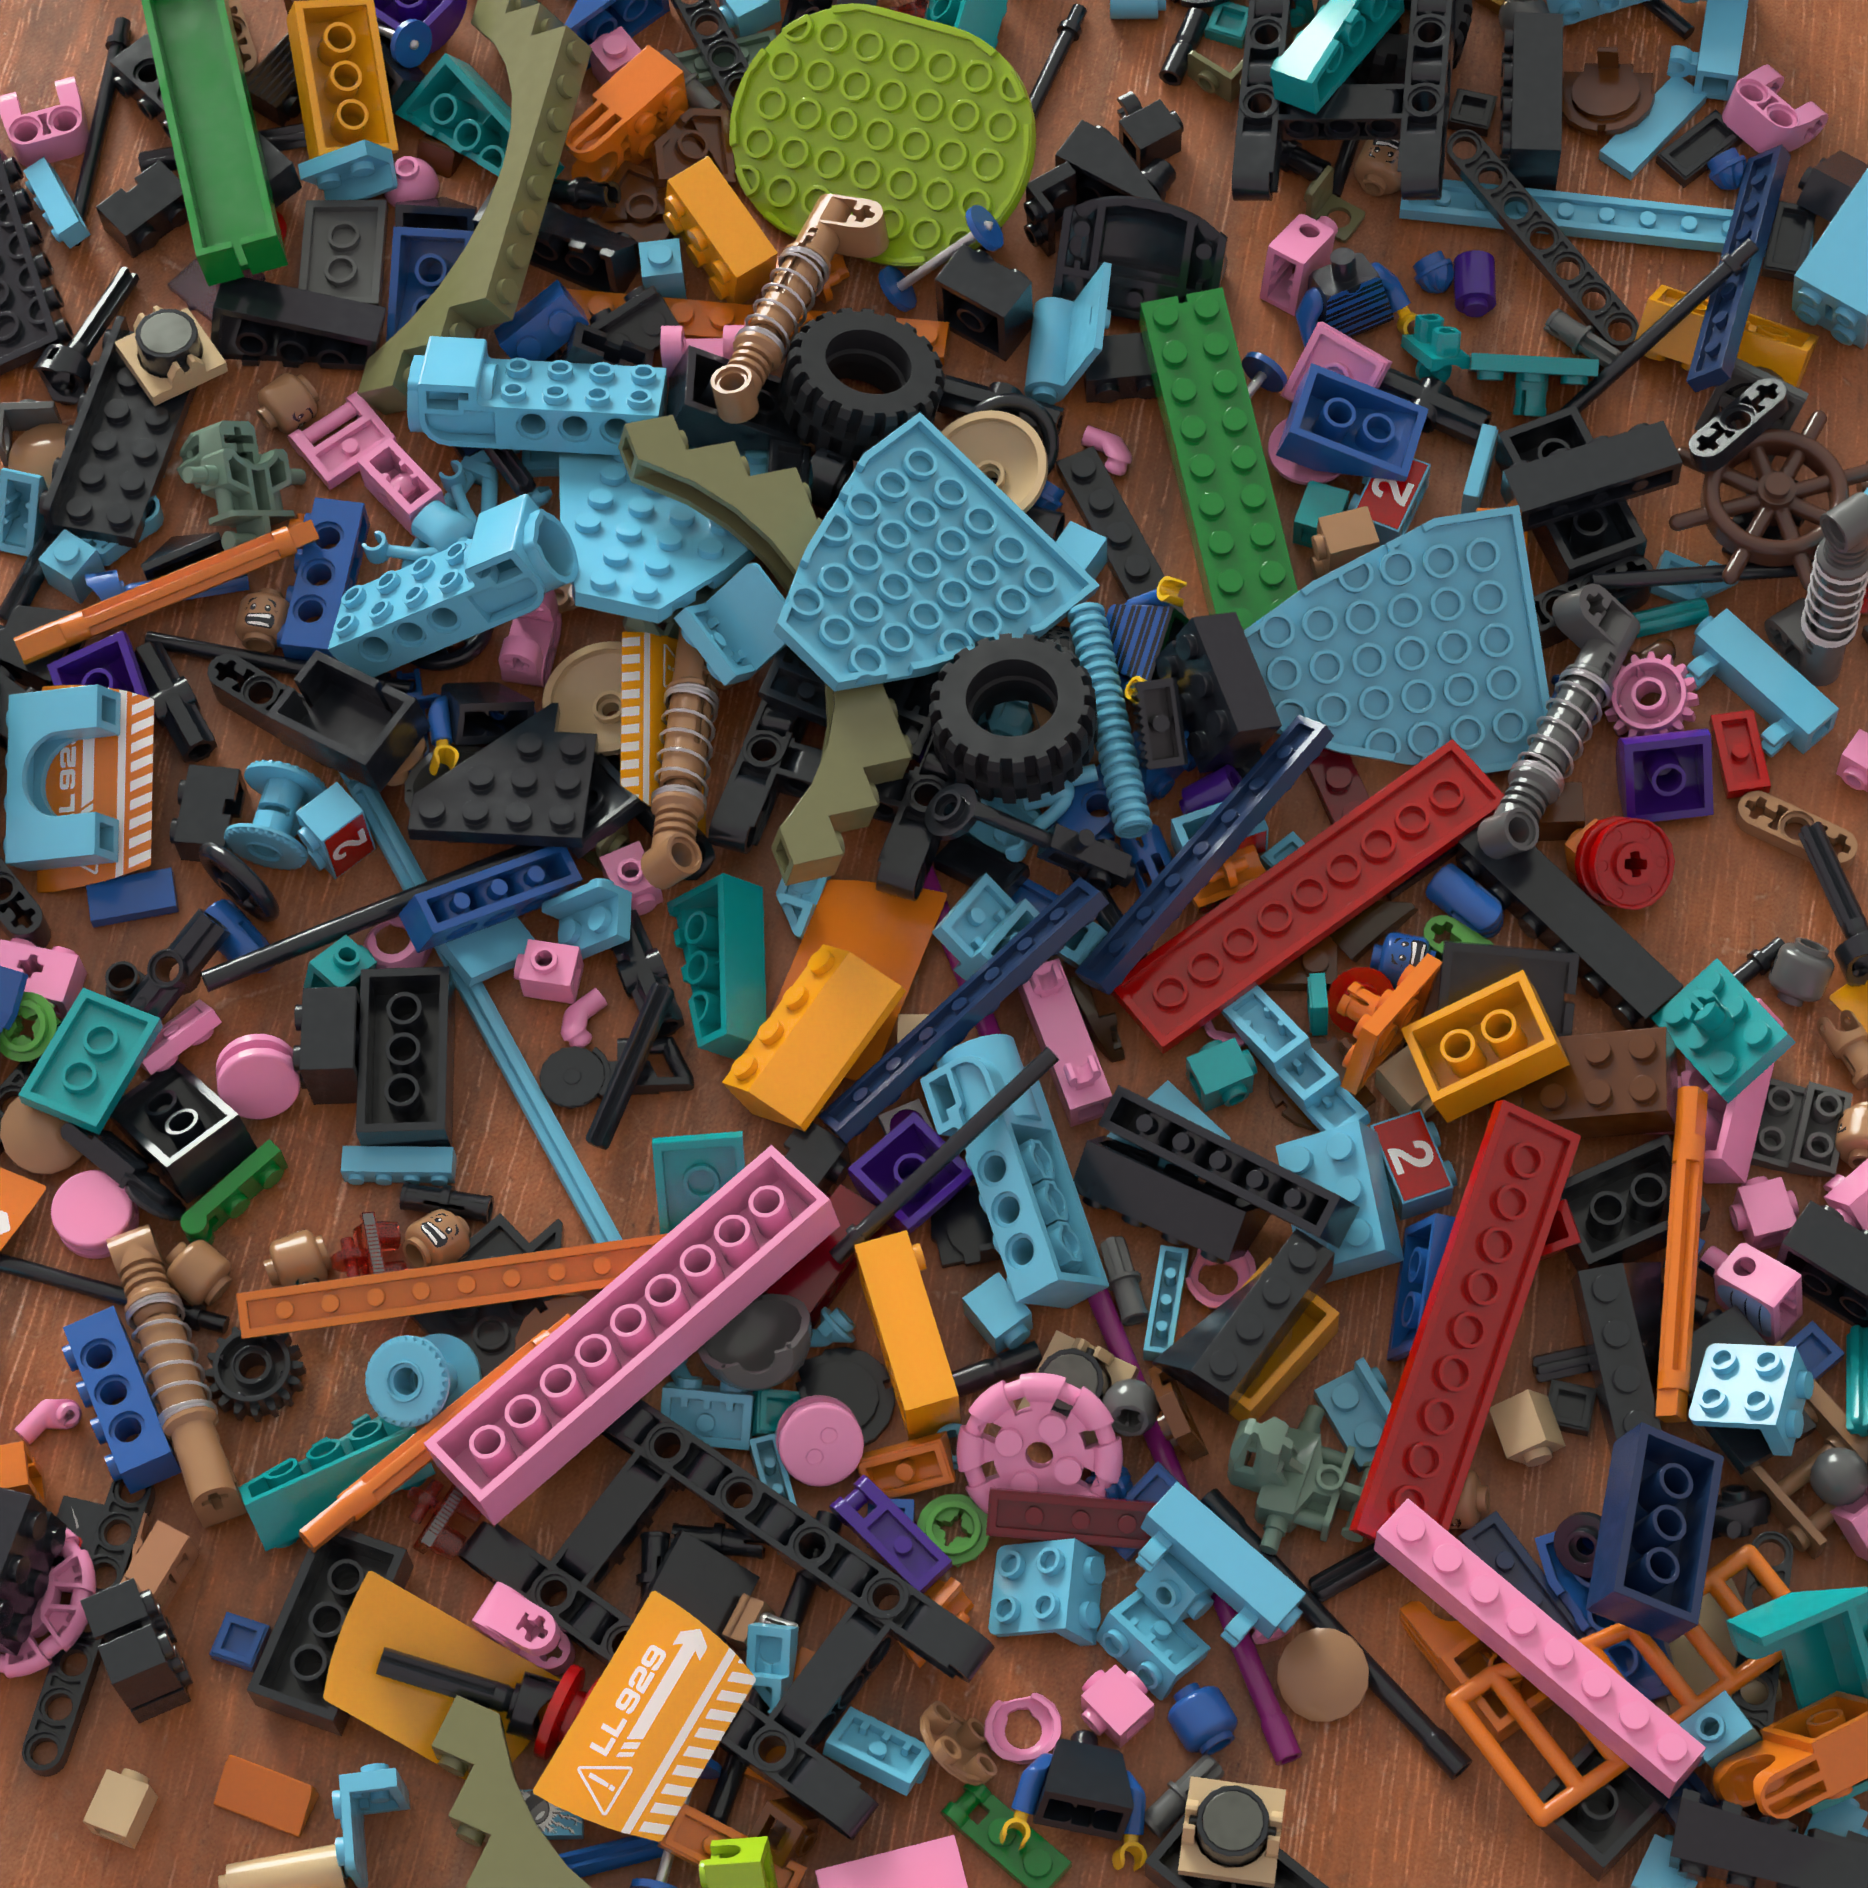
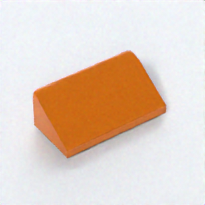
(910, 1465)
(265, 1796)

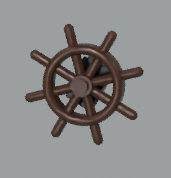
(1774, 502)

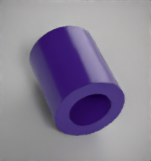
(1474, 283)
(1209, 789)

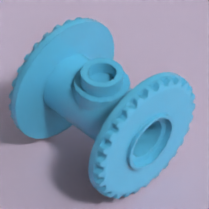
(271, 835)
(419, 1377)

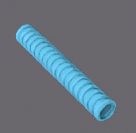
(1115, 739)

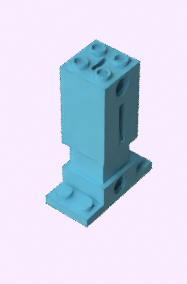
(1834, 277)

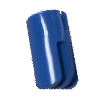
(1149, 857)
(1466, 901)
(243, 935)

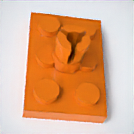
(1382, 1019)

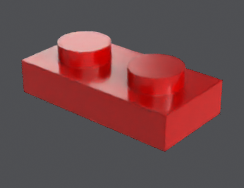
(1739, 753)

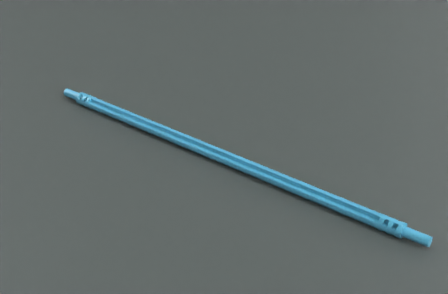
(499, 1041)

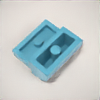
(982, 924)

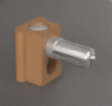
(747, 1612)

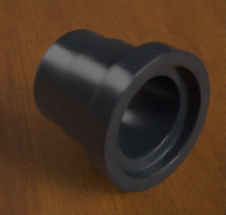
(1160, 176)
(118, 972)

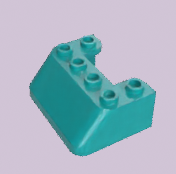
(1821, 1644)

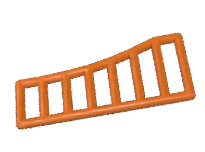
(1580, 1786)

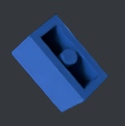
(541, 325)

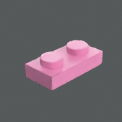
(186, 1029)

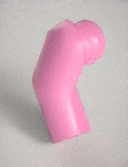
(1112, 446)

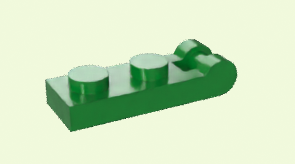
(234, 1192)
(1032, 1866)

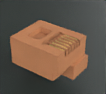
(161, 1560)

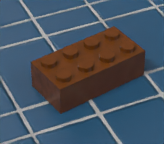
(1612, 1086)

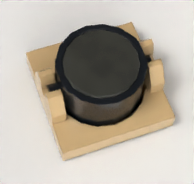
(170, 354)
(1082, 1366)
(1232, 1829)

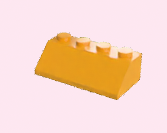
(340, 75)
(1762, 343)
(813, 1038)

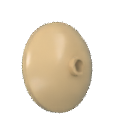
(1004, 450)
(587, 690)

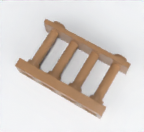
(1831, 1424)

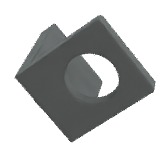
(22, 417)

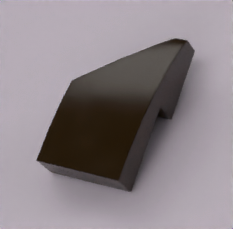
(1370, 926)
(1101, 1028)

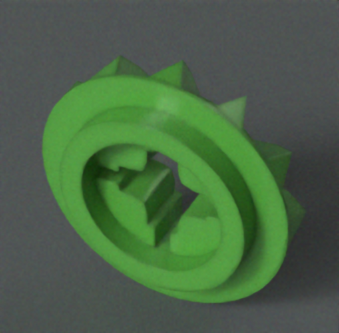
(23, 1047)
(945, 1511)

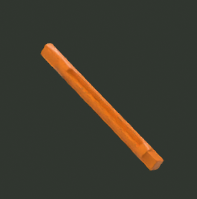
(164, 591)
(1681, 1255)
(402, 1462)

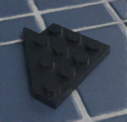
(514, 791)
(493, 1328)

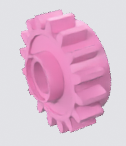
(1651, 676)

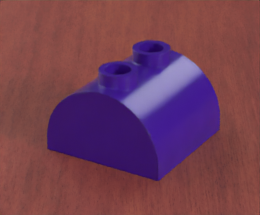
(440, 15)
(104, 663)
(1665, 775)
(895, 1159)

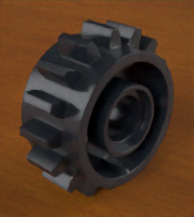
(259, 1395)

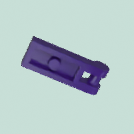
(892, 1535)

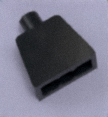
(21, 621)

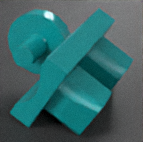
(1435, 347)

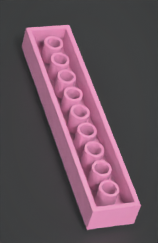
(632, 1334)

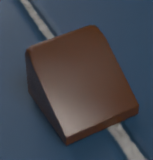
(439, 155)

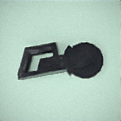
(578, 1076)
(127, 1169)

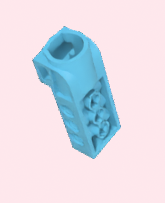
(524, 404)
(457, 592)
(1019, 1175)

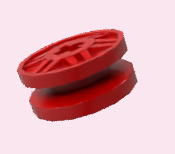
(1630, 841)
(562, 1711)

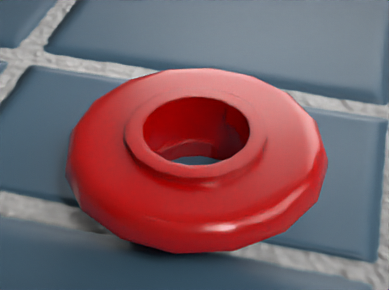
(1370, 978)

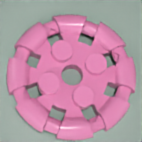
(1033, 1425)
(64, 1622)

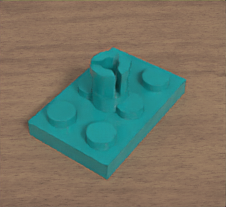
(1532, 376)
(1723, 1030)
(90, 1060)
(692, 1171)

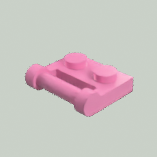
(337, 456)

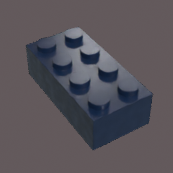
(1655, 1533)

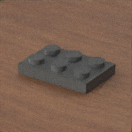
(344, 249)

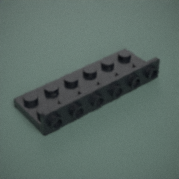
(27, 298)
(113, 453)

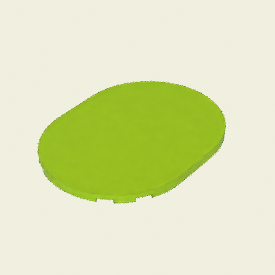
(885, 115)

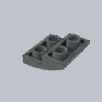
(1800, 1129)

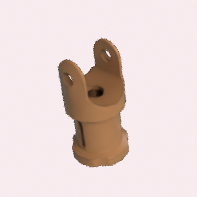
(1848, 1045)

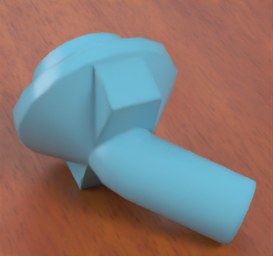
(834, 1327)

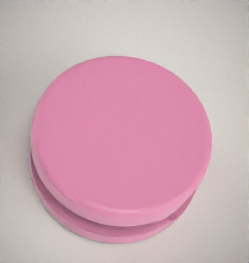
(257, 1076)
(91, 1210)
(819, 1440)

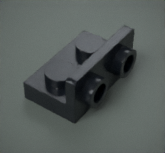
(1045, 205)
(637, 319)

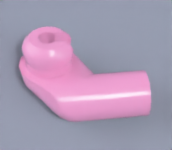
(577, 1016)
(49, 1415)

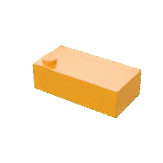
(908, 1333)

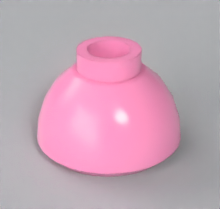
(415, 181)

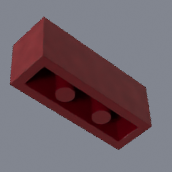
(818, 1276)

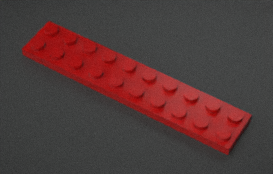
(1307, 896)
(1469, 1319)

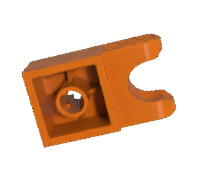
(627, 116)
(1461, 1655)
(1800, 1759)

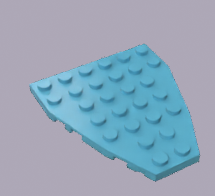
(638, 547)
(921, 566)
(1415, 646)

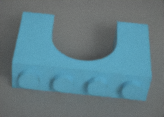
(37, 731)

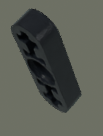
(1742, 408)

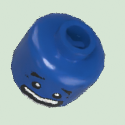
(1397, 953)

